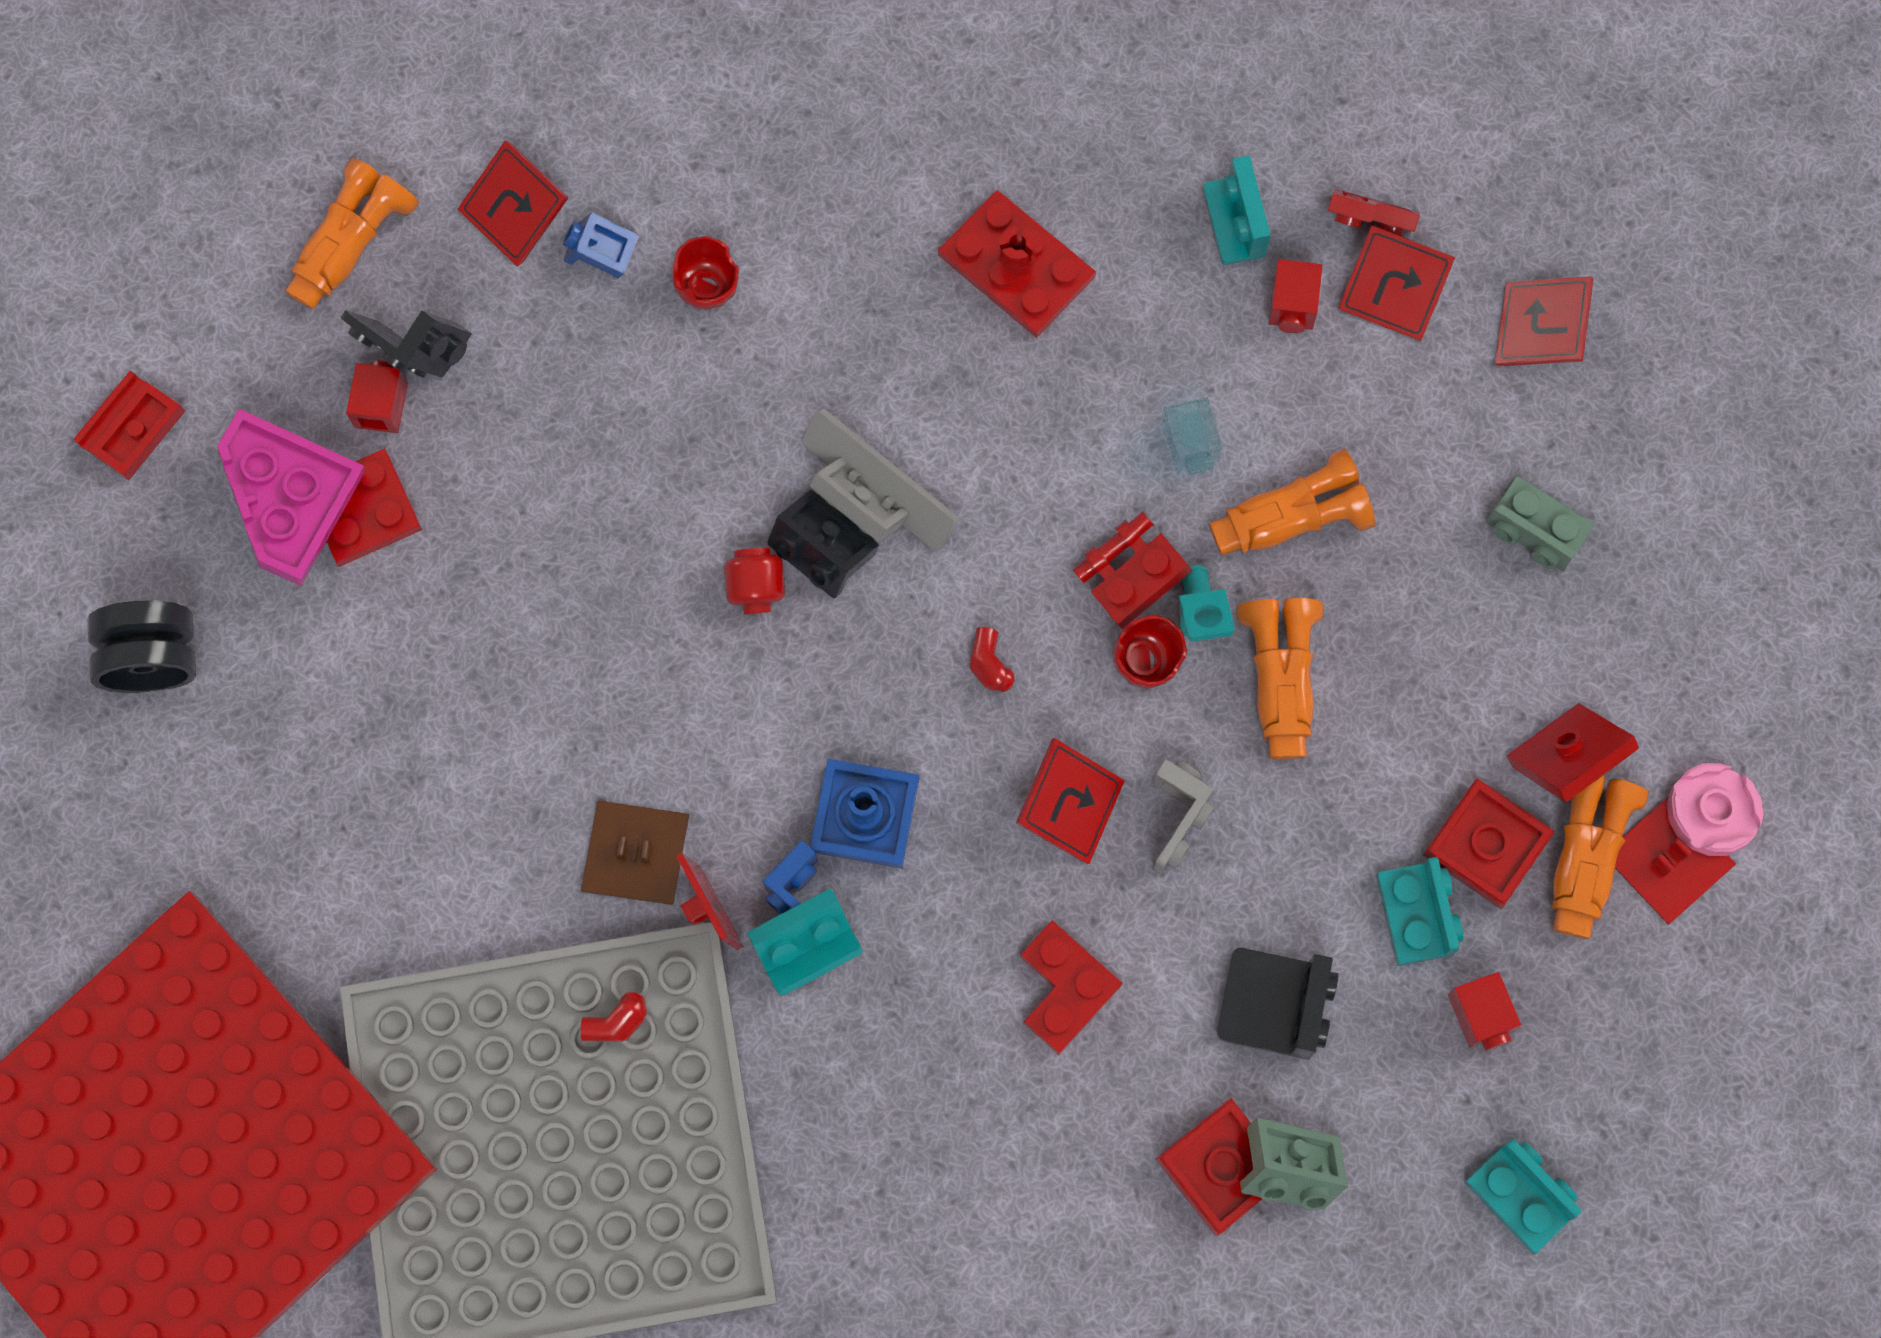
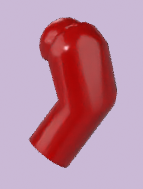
(986, 665)
(619, 1024)

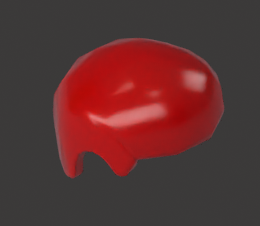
(701, 259)
(1144, 636)

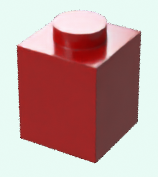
(1295, 295)
(377, 397)
(1485, 1012)

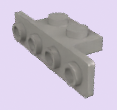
(871, 487)

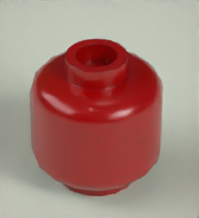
(754, 580)

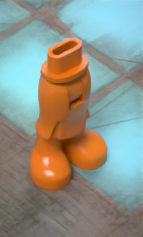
(343, 234)
(1292, 509)
(1284, 675)
(1590, 854)

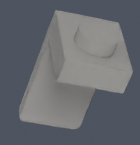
(1184, 784)

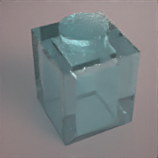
(1191, 436)

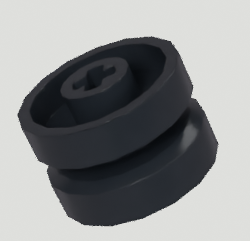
(141, 646)

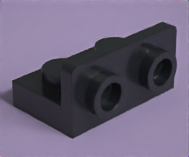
(821, 543)

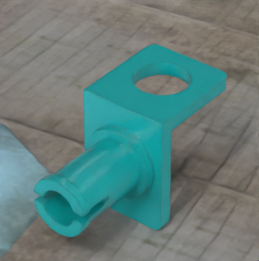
(1204, 612)

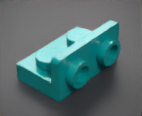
(1237, 214)
(1420, 912)
(805, 942)
(1524, 1194)

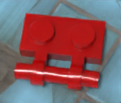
(1140, 579)

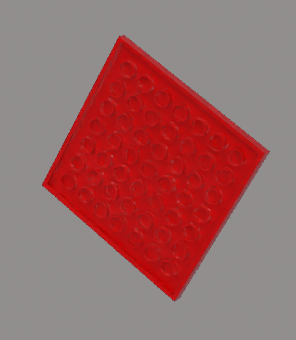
(185, 1148)

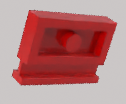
(129, 425)

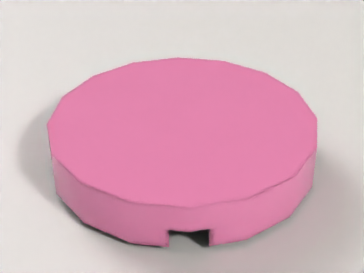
(1705, 819)

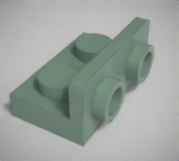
(1539, 525)
(1294, 1165)

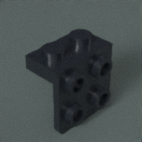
(428, 346)
(1277, 1002)

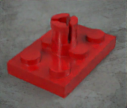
(1016, 263)

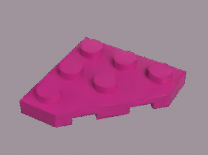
(285, 492)

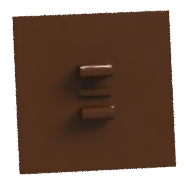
(635, 852)

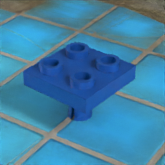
(865, 813)

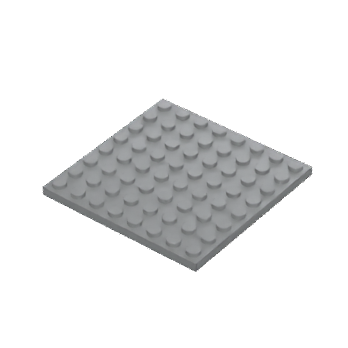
(571, 1173)

